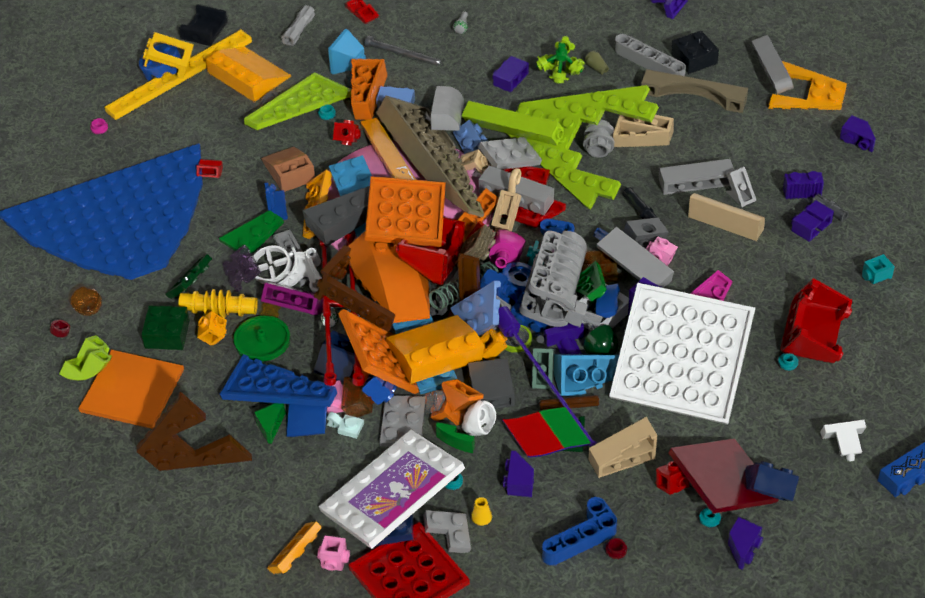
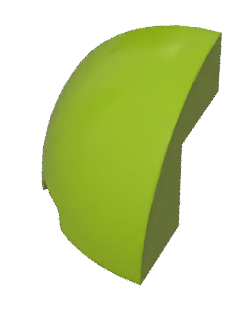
(89, 362)

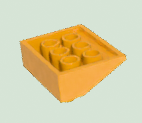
(245, 72)
(436, 348)

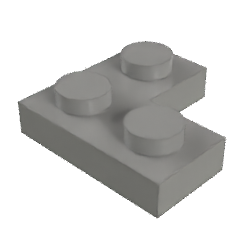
(451, 524)

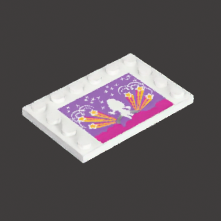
(391, 488)

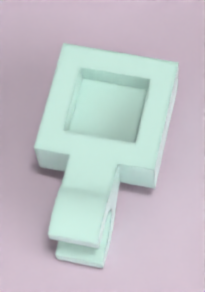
(347, 426)

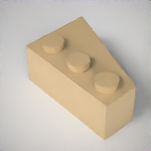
(636, 132)
(624, 449)

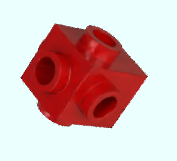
(341, 129)
(671, 478)

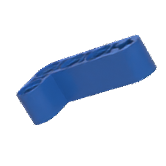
(600, 527)

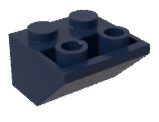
(342, 357)
(770, 481)

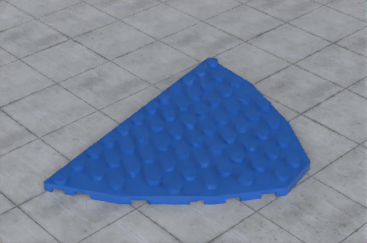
(119, 221)

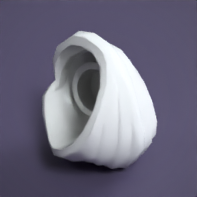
(476, 416)

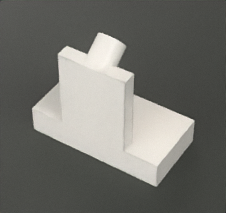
(846, 436)

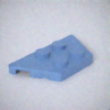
(480, 308)

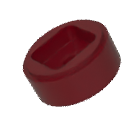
(59, 328)

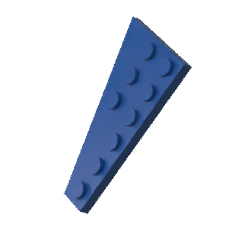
(273, 384)

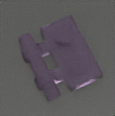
(246, 266)

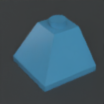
(343, 50)

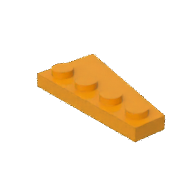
(317, 194)

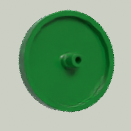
(262, 338)

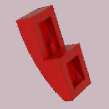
(362, 11)

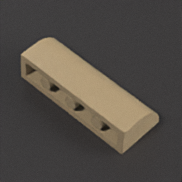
(726, 216)

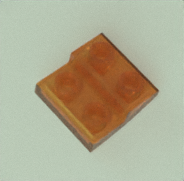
(608, 266)

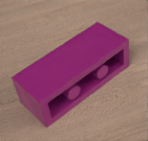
(291, 298)

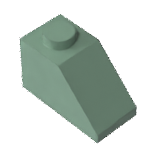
(545, 359)

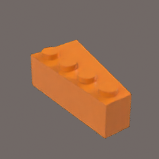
(366, 81)

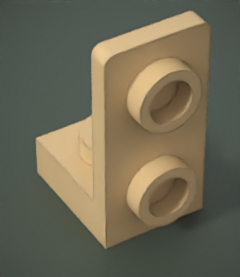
(475, 160)

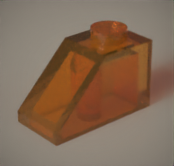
(354, 400)

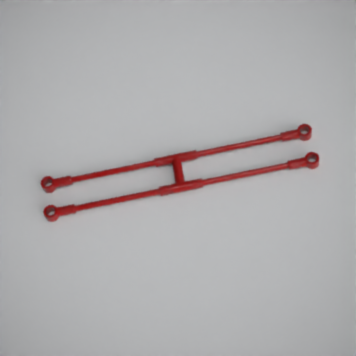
(330, 376)

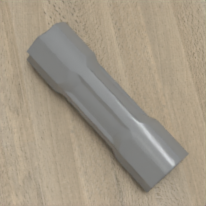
(293, 33)

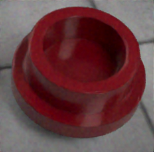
(616, 548)

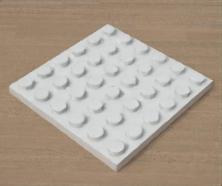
(682, 353)

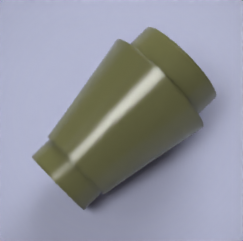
(596, 62)

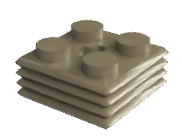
(478, 244)

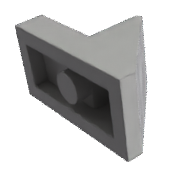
(741, 187)

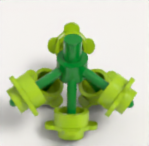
(554, 62)

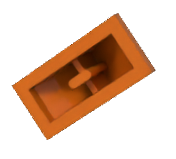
(460, 395)

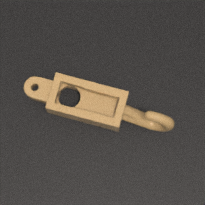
(508, 203)

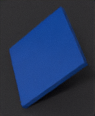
(306, 420)

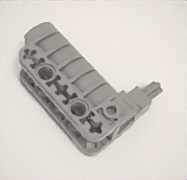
(557, 282)

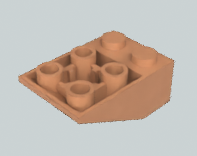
(289, 168)

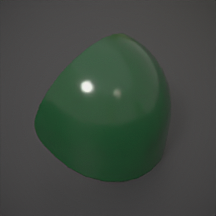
(601, 341)

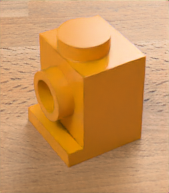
(493, 343)

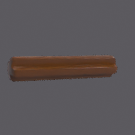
(573, 402)

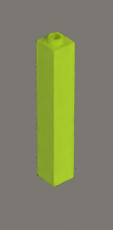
(513, 123)

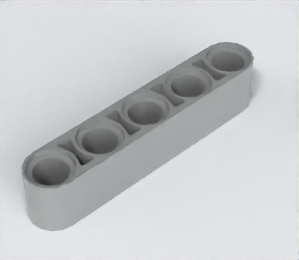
(647, 56)
(772, 64)

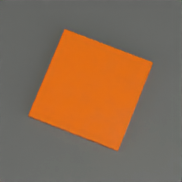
(405, 211)
(373, 350)
(132, 389)

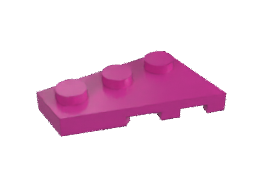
(714, 287)

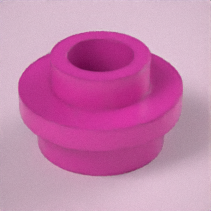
(99, 126)

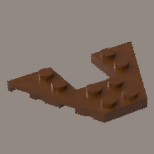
(168, 451)

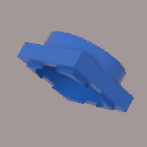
(513, 270)

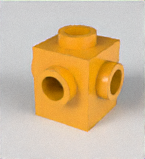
(211, 328)

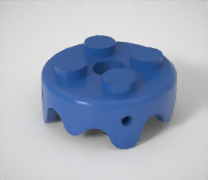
(156, 68)

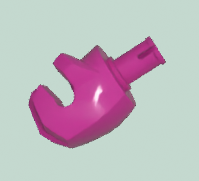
(507, 248)

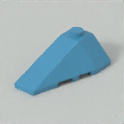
(582, 371)

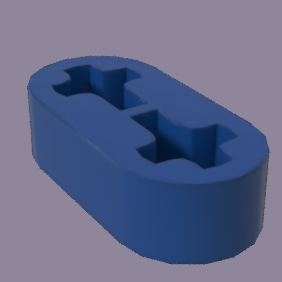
(556, 225)

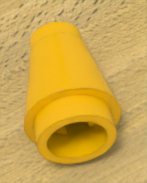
(481, 512)

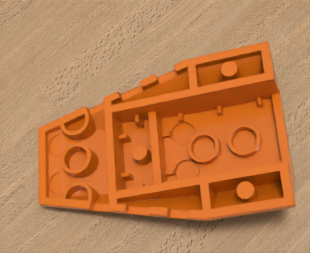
(390, 279)

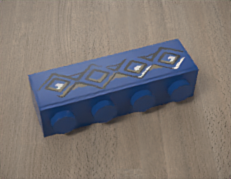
(904, 472)

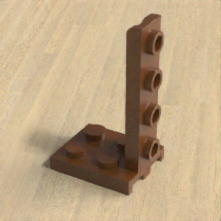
(468, 277)
(347, 297)

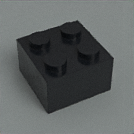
(695, 51)

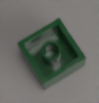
(165, 327)

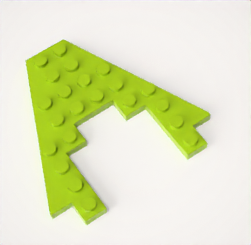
(570, 113)

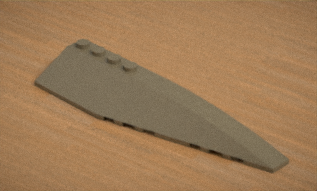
(429, 150)

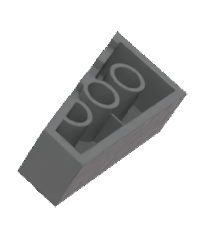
(338, 216)

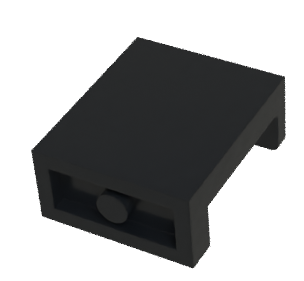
(204, 26)

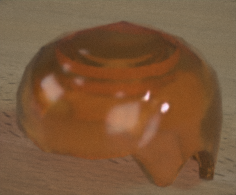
(86, 297)

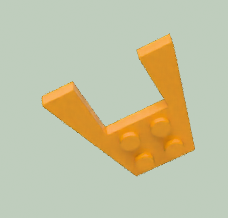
(824, 91)

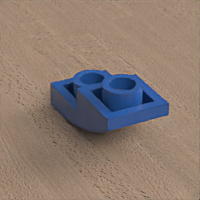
(607, 304)

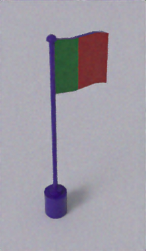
(547, 429)

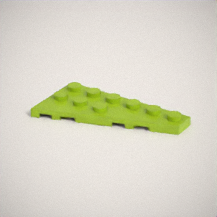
(302, 98)

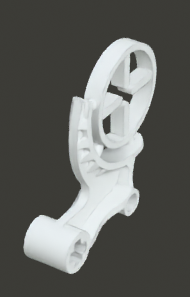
(304, 266)

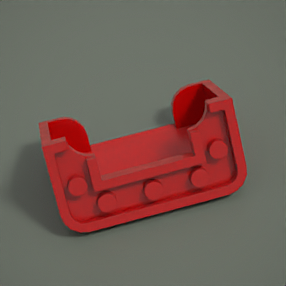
(434, 261)
(815, 323)

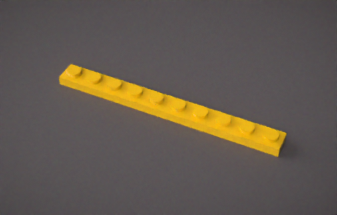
(160, 85)

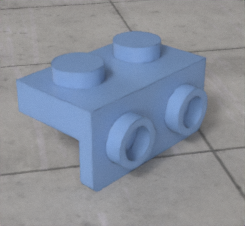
(469, 136)

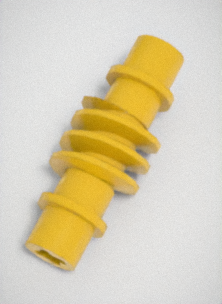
(219, 304)

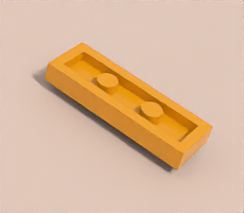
(294, 548)

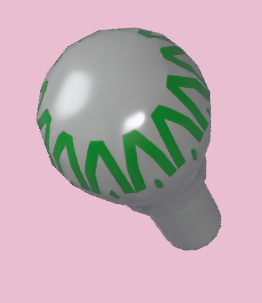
(460, 25)

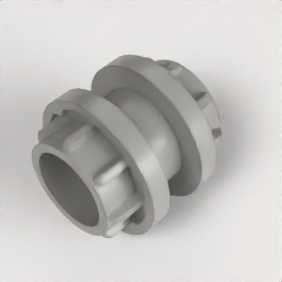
(599, 139)

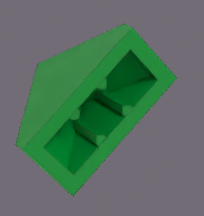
(269, 420)

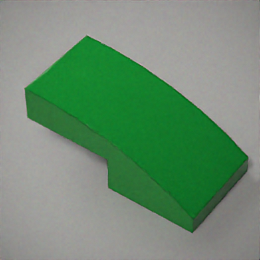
(449, 435)

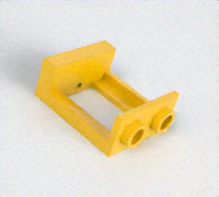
(152, 54)

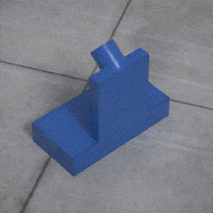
(276, 201)

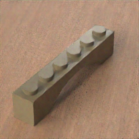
(727, 96)

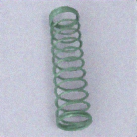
(437, 291)

